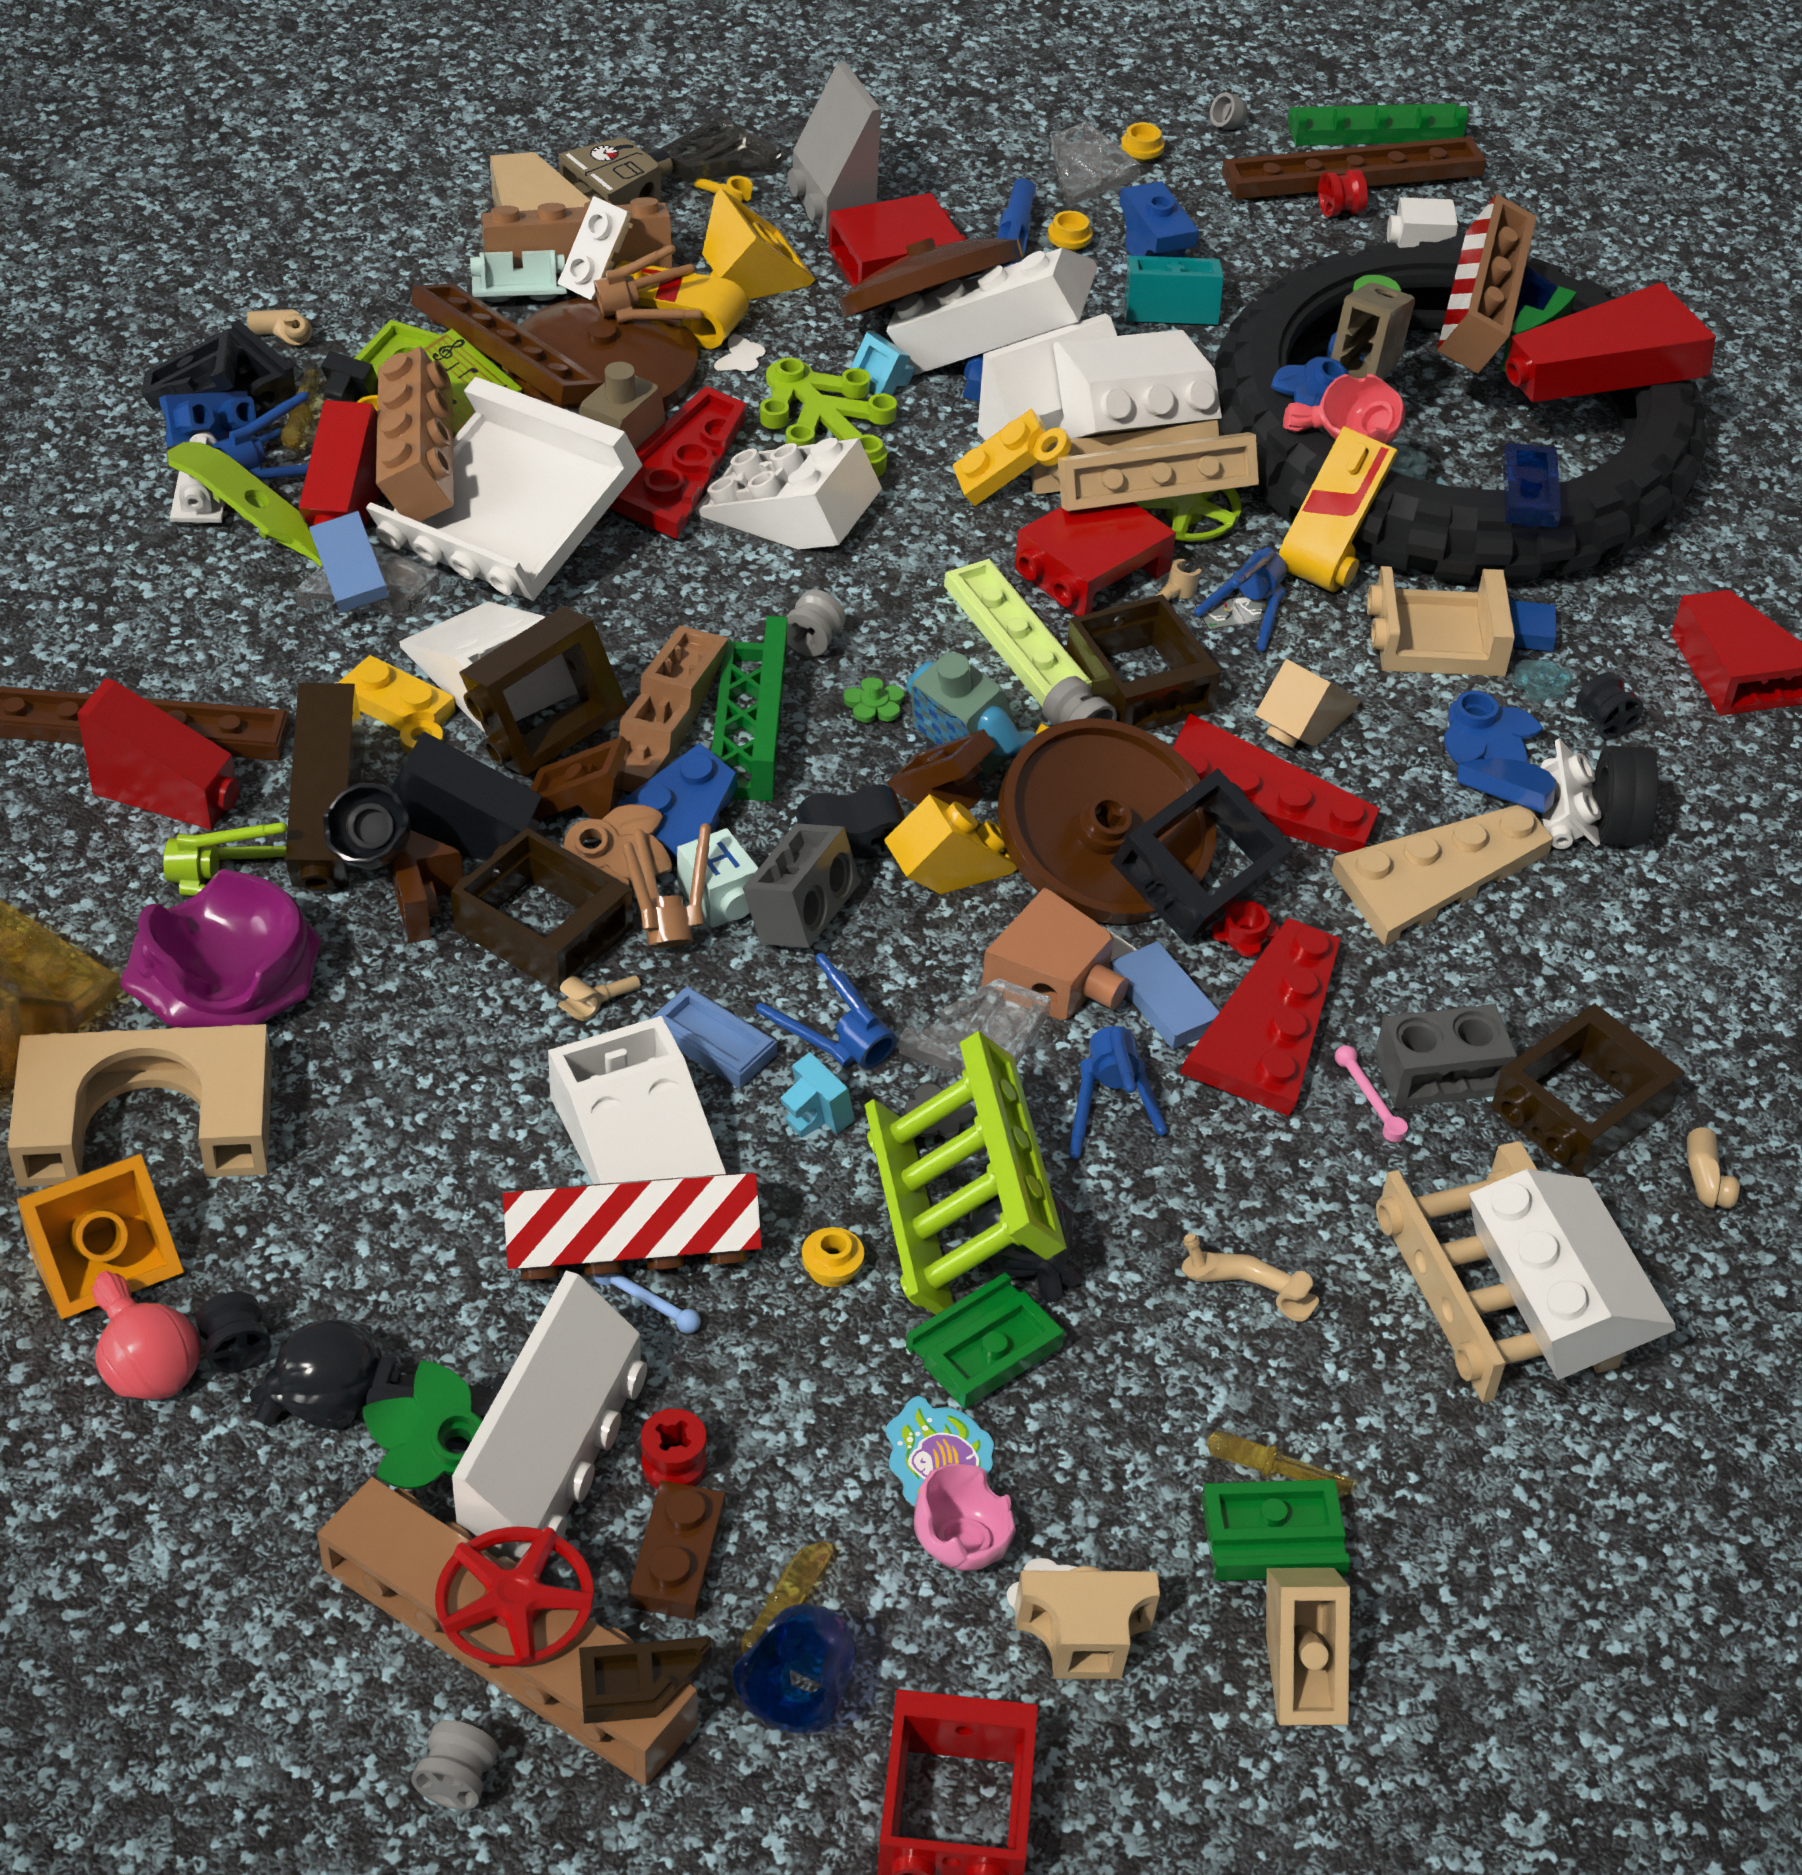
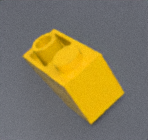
(948, 847)

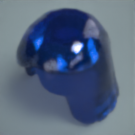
(806, 1642)

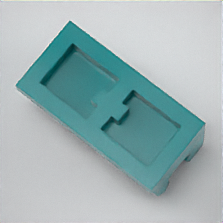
(1173, 290)

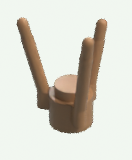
(619, 290)
(665, 917)

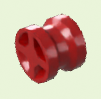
(1342, 193)
(679, 1463)

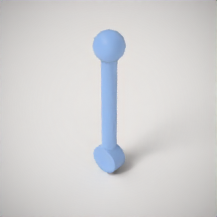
(686, 1320)

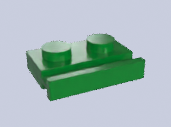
(985, 1340)
(1273, 1527)

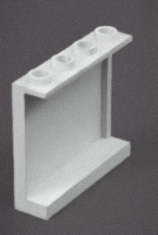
(523, 491)

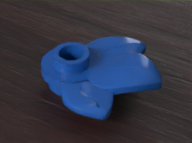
(1308, 381)
(1487, 731)

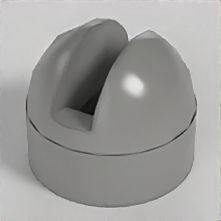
(1228, 111)

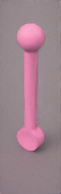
(1394, 1127)

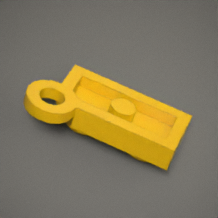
(1009, 455)
(400, 700)

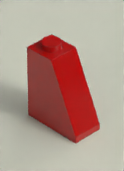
(342, 463)
(1738, 653)
(153, 759)

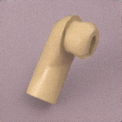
(1705, 1170)

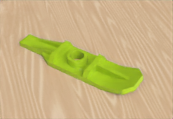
(245, 494)

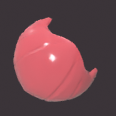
(1357, 403)
(146, 1346)

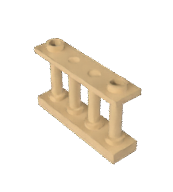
(1149, 465)
(1432, 1265)

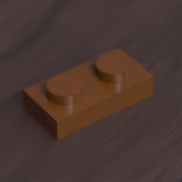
(677, 1550)

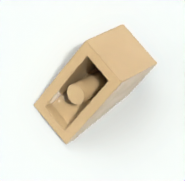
(1304, 706)
(1308, 1645)

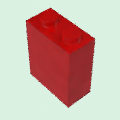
(877, 233)

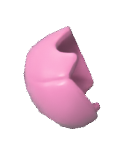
(962, 1518)

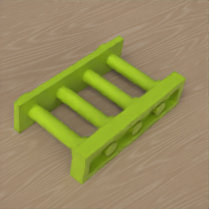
(1013, 1174)

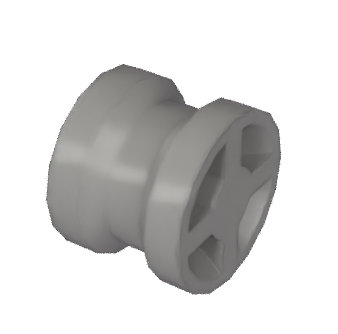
(814, 622)
(455, 1765)

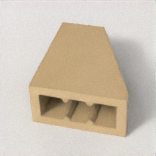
(529, 181)

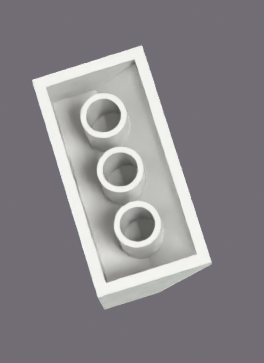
(992, 308)
(550, 1419)

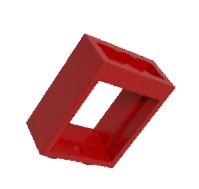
(964, 1730)

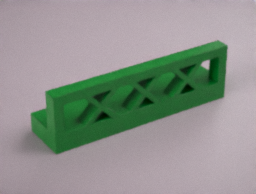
(760, 719)

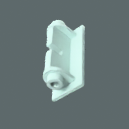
(501, 280)

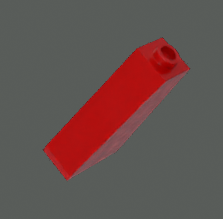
(1612, 347)

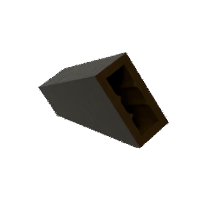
(325, 762)

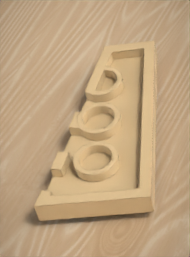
(1423, 872)

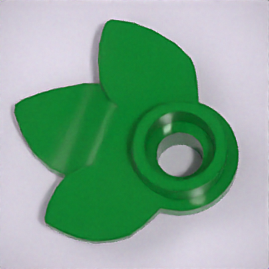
(420, 1426)

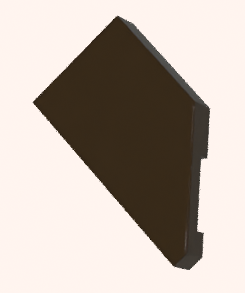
(638, 1677)

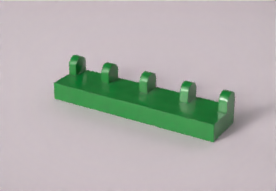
(1375, 123)

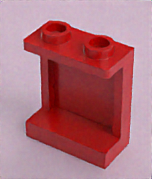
(1090, 548)

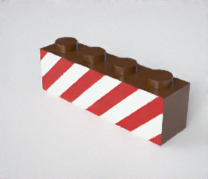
(631, 1221)

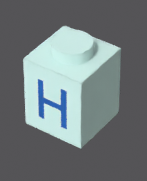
(725, 877)

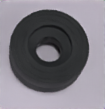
(1626, 794)

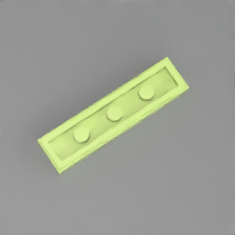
(1012, 627)

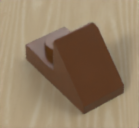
(945, 771)
(584, 779)
(420, 875)

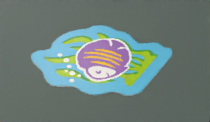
(932, 1438)

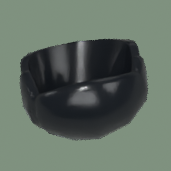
(367, 826)

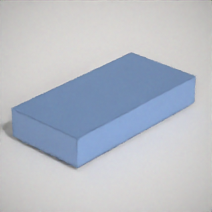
(349, 562)
(1165, 994)
(717, 1037)

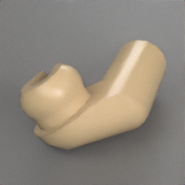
(284, 324)

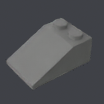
(838, 150)

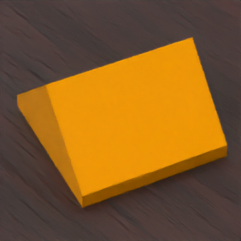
(98, 1225)

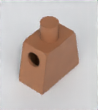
(1058, 955)

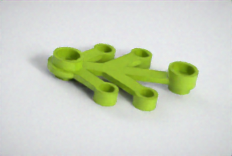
(795, 380)

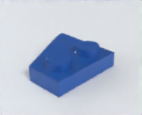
(687, 795)

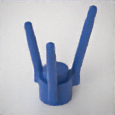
(248, 448)
(1257, 580)
(860, 1031)
(1117, 1066)

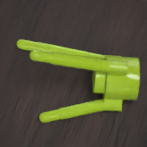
(196, 857)

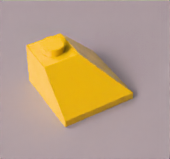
(751, 250)

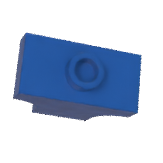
(1156, 222)

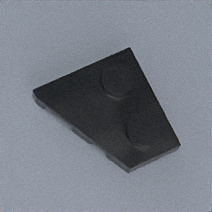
(201, 369)

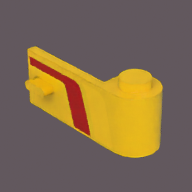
(718, 298)
(1331, 514)

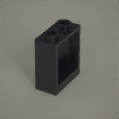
(1183, 900)

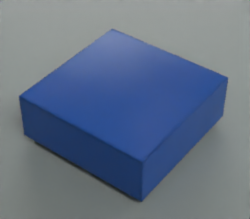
(1533, 625)

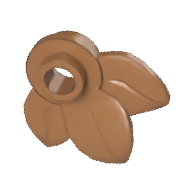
(614, 831)

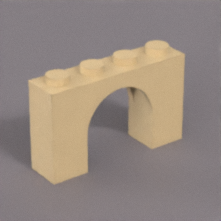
(74, 1074)

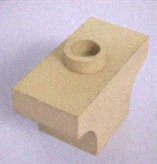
(1086, 1616)

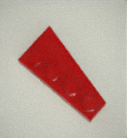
(681, 461)
(1282, 792)
(1269, 1022)

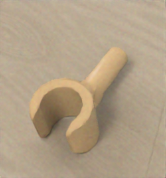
(1180, 583)
(585, 1000)

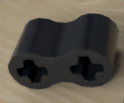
(865, 816)

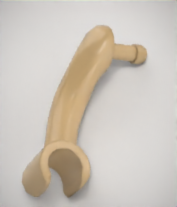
(1213, 1267)

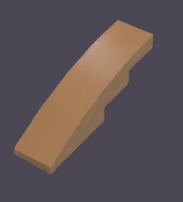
(669, 702)

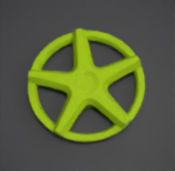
(1191, 509)

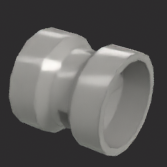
(1075, 700)

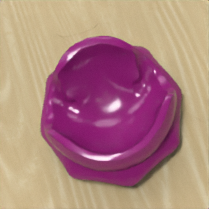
(223, 955)

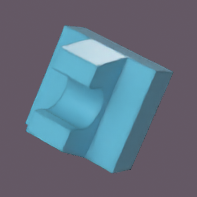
(884, 363)
(816, 1099)

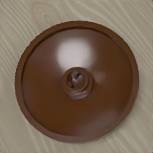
(927, 270)
(655, 348)
(1078, 799)

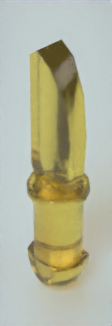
(298, 418)
(1265, 1459)
(791, 1587)

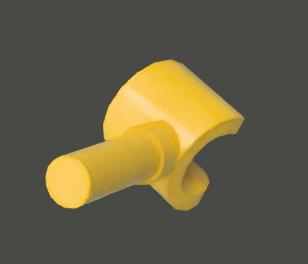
(737, 186)

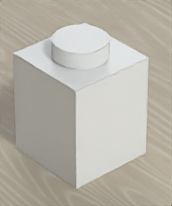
(1422, 221)

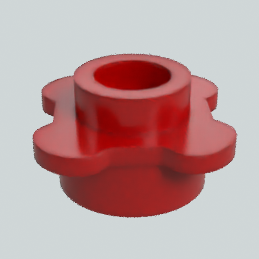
(1245, 928)

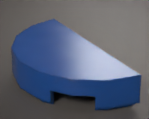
(1511, 781)

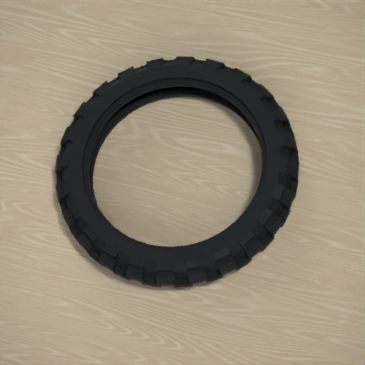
(1435, 524)

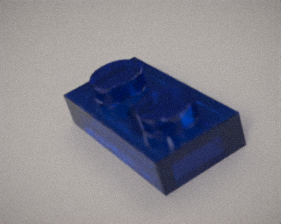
(1531, 485)

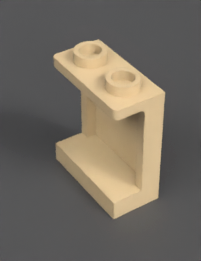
(1442, 628)

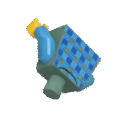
(958, 700)

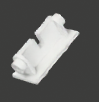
(594, 246)
(192, 499)
(1574, 807)

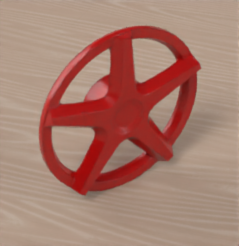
(514, 1595)

